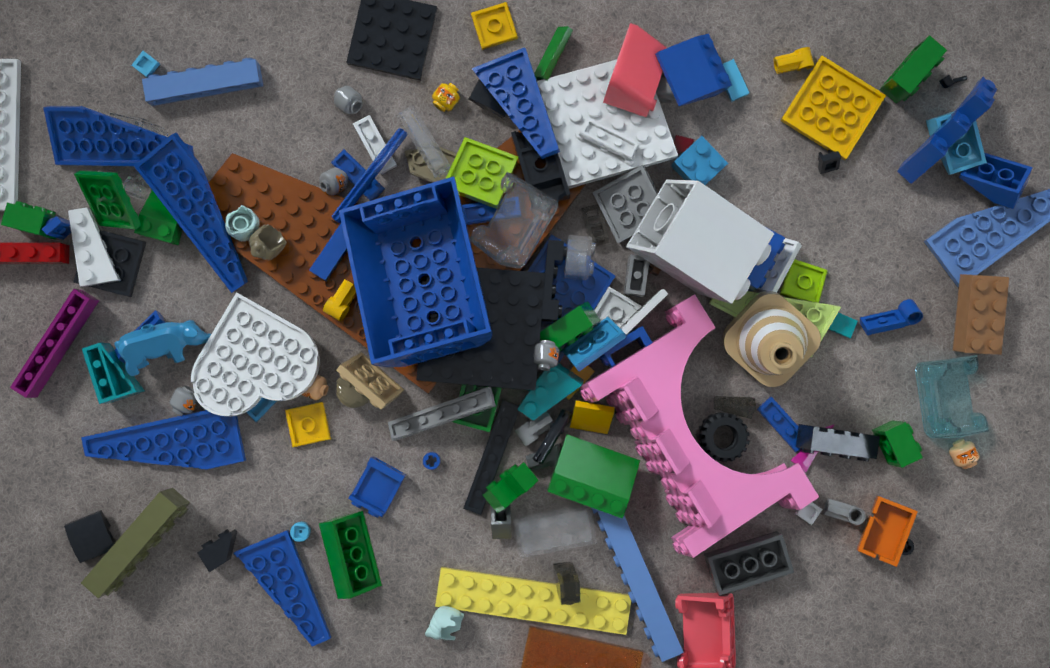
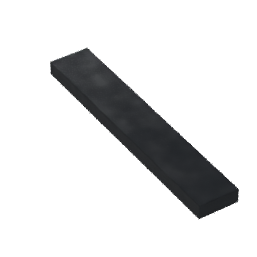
(492, 456)

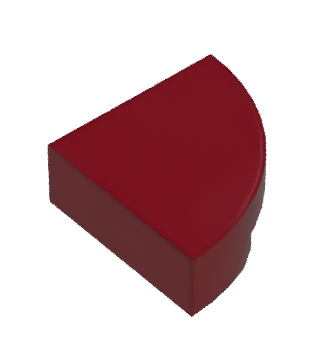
(682, 143)

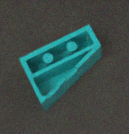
(109, 374)
(550, 389)

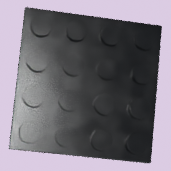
(392, 36)

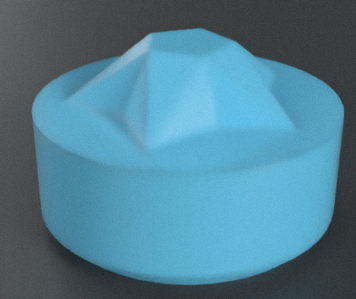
(300, 531)

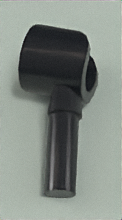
(947, 81)

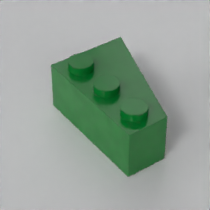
(571, 325)

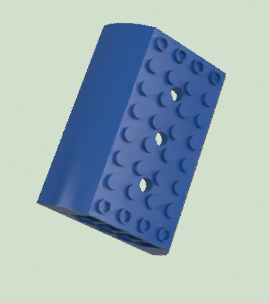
(389, 274)

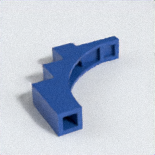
(950, 131)

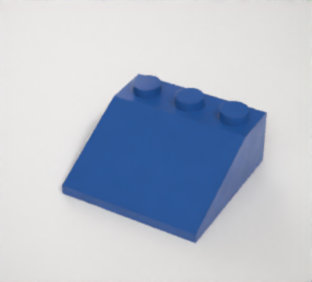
(694, 70)

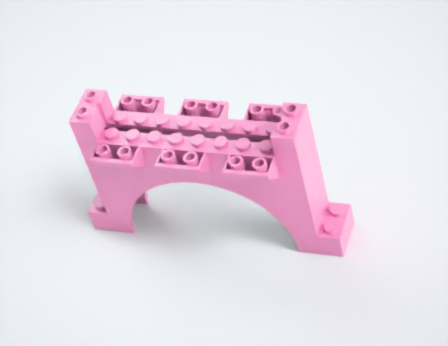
(704, 492)

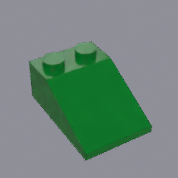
(158, 222)

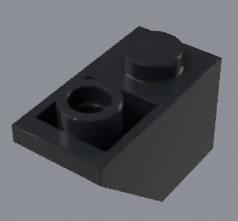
(218, 552)

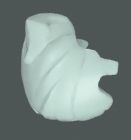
(242, 223)
(444, 622)

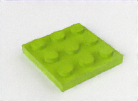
(480, 171)

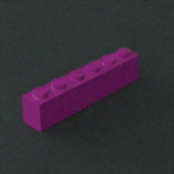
(54, 344)

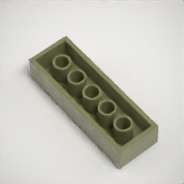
(135, 543)

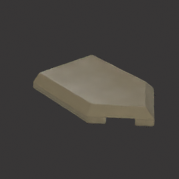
(419, 168)

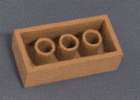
(980, 314)

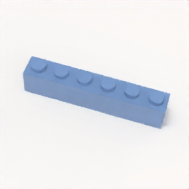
(202, 82)

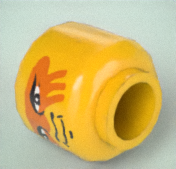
(446, 97)

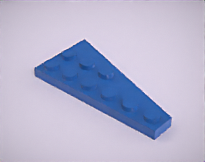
(517, 92)
(283, 577)

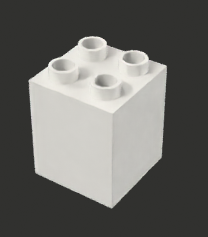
(701, 240)

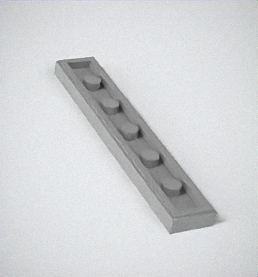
(442, 414)

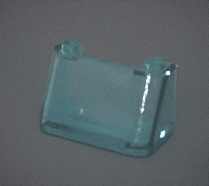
(947, 399)

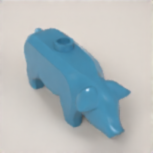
(158, 341)

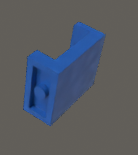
(639, 334)
(377, 487)

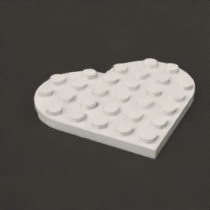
(253, 358)

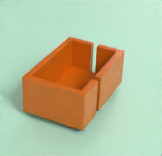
(887, 531)

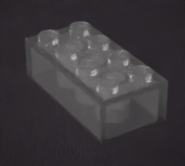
(554, 530)

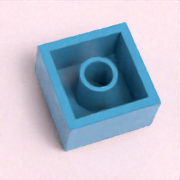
(699, 162)

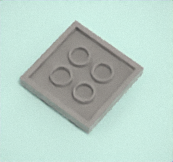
(626, 202)

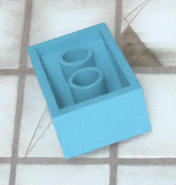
(965, 152)

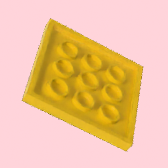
(833, 107)

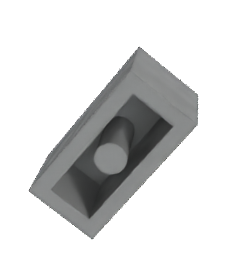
(636, 276)

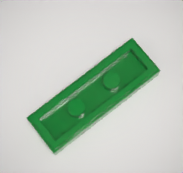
(553, 53)

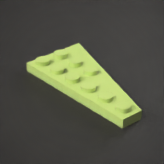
(818, 313)

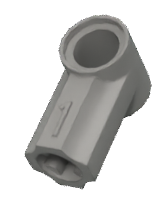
(531, 430)
(843, 511)

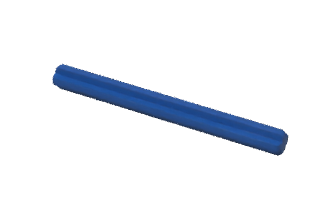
(372, 171)

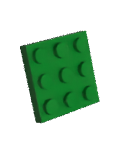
(108, 199)

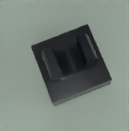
(829, 161)

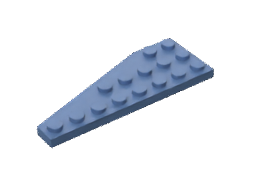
(983, 237)

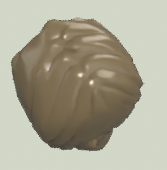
(266, 242)
(348, 395)

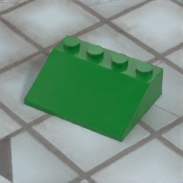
(594, 476)

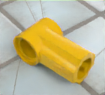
(793, 61)
(338, 305)

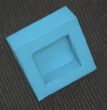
(145, 64)

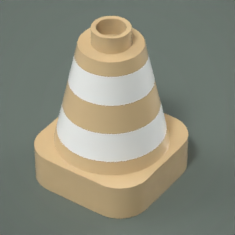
(764, 327)

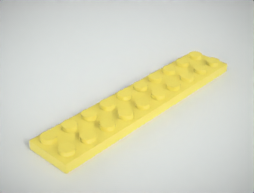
(531, 601)

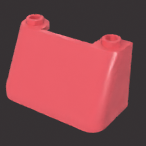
(635, 73)
(707, 630)

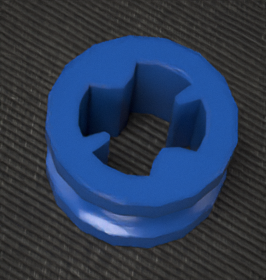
(426, 457)

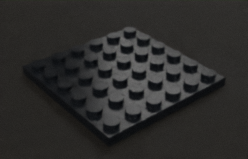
(515, 319)

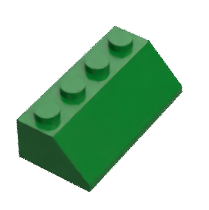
(350, 555)

